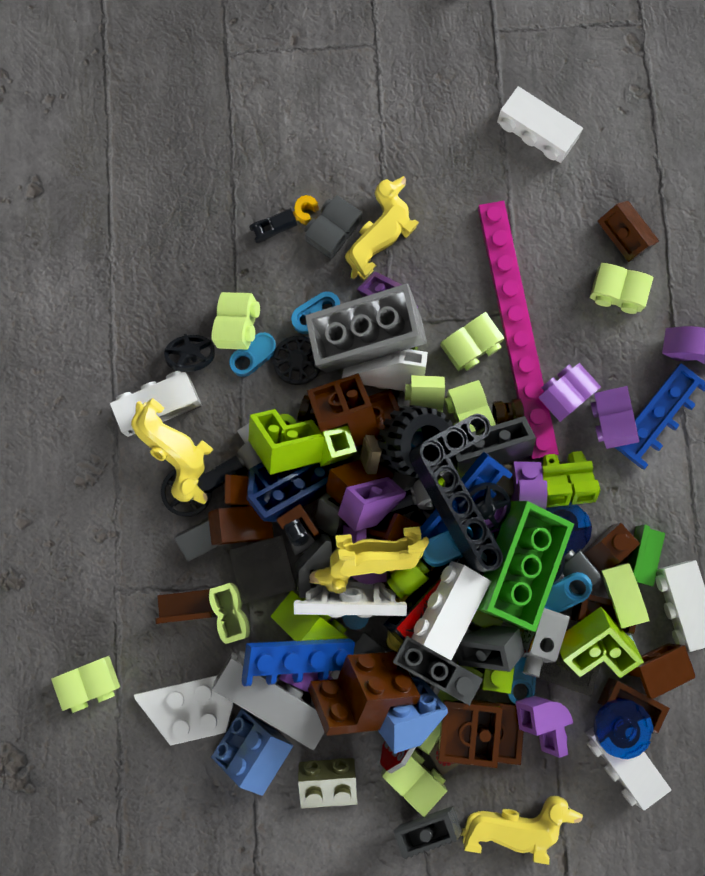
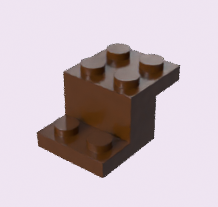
(348, 403)
(362, 693)
(480, 734)

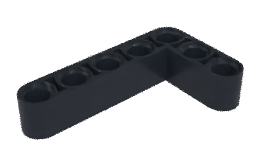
(455, 490)

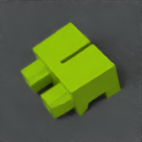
(570, 480)

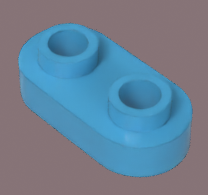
(312, 306)

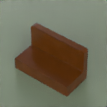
(627, 230)
(298, 513)
(184, 606)
(664, 669)

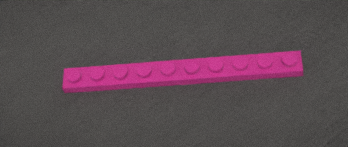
(516, 324)

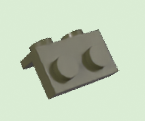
(327, 783)

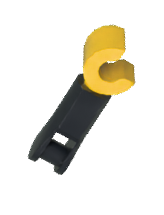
(285, 219)

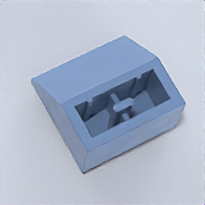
(412, 724)
(251, 752)

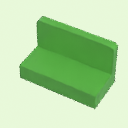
(646, 556)

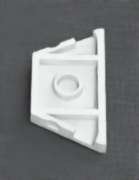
(357, 600)
(187, 710)

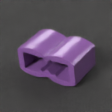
(569, 391)
(616, 417)

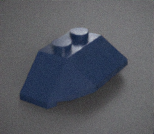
(283, 491)

